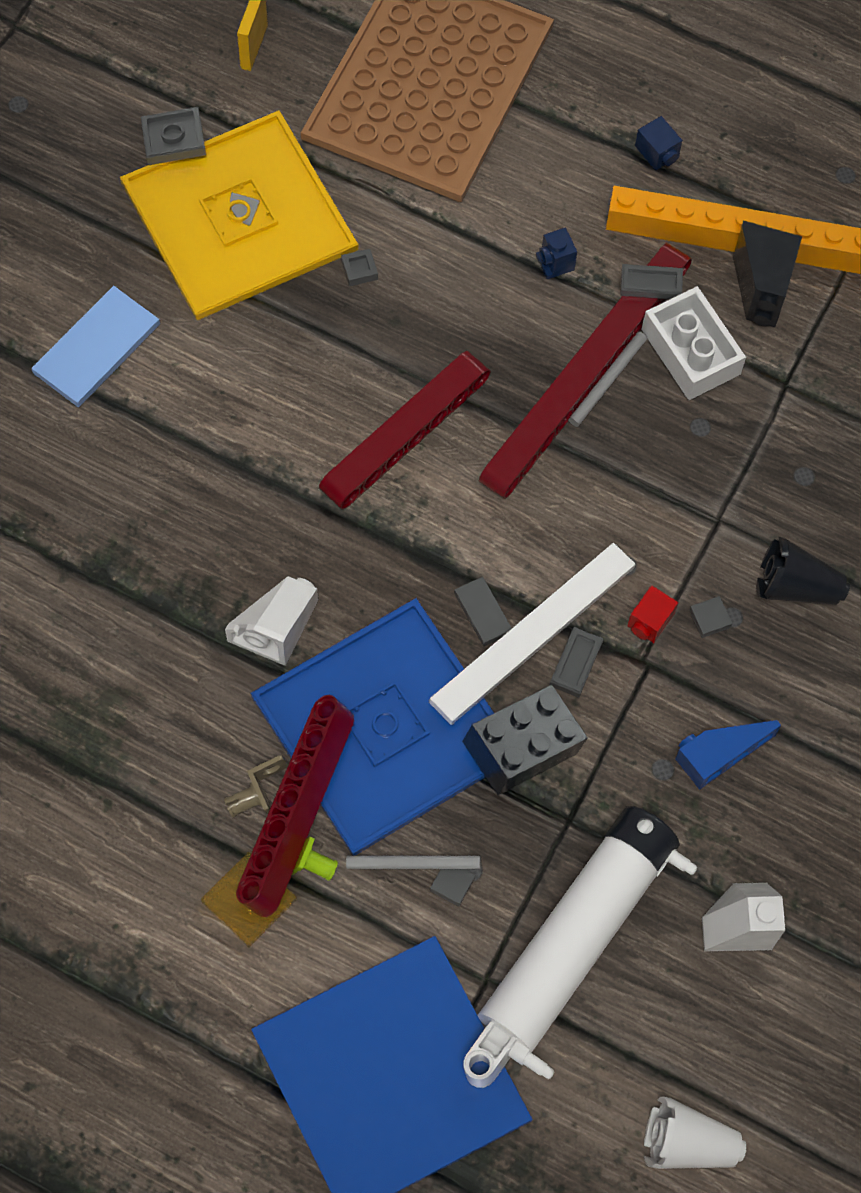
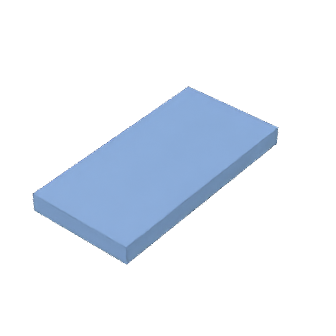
(95, 346)

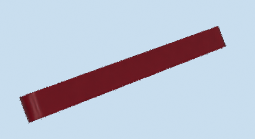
(573, 384)

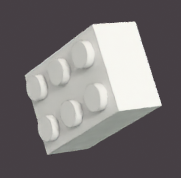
(693, 343)

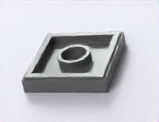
(173, 136)

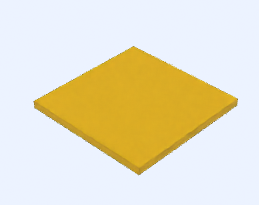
(210, 249)

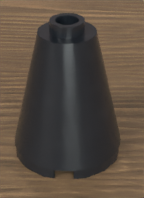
(799, 576)

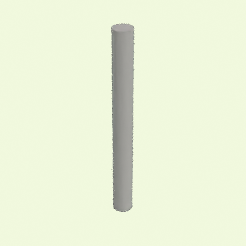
(607, 379)
(413, 862)

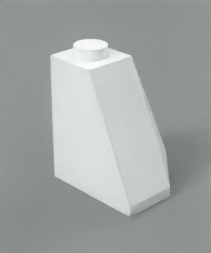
(275, 620)
(744, 919)

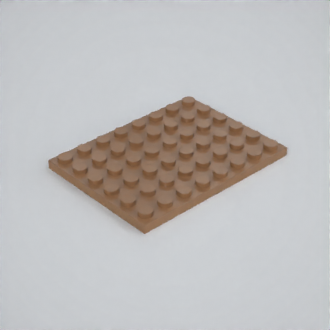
(428, 88)

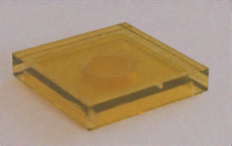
(234, 915)

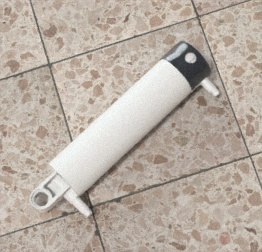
(572, 942)

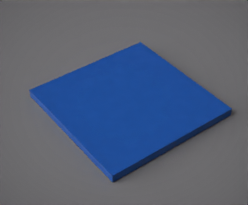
(400, 747)
(383, 1075)

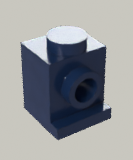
(557, 253)

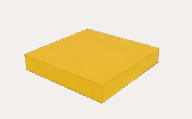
(251, 32)

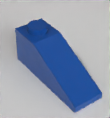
(722, 748)

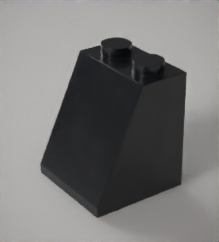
(764, 270)

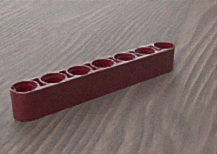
(404, 430)
(295, 806)

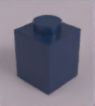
(658, 143)

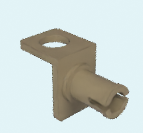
(255, 793)

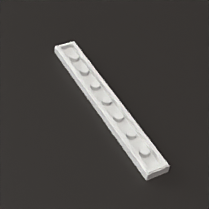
(531, 634)

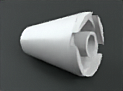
(690, 1139)

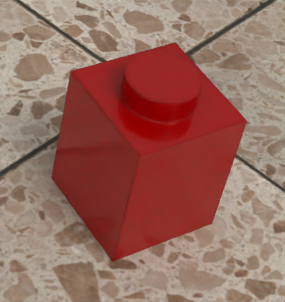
(652, 614)

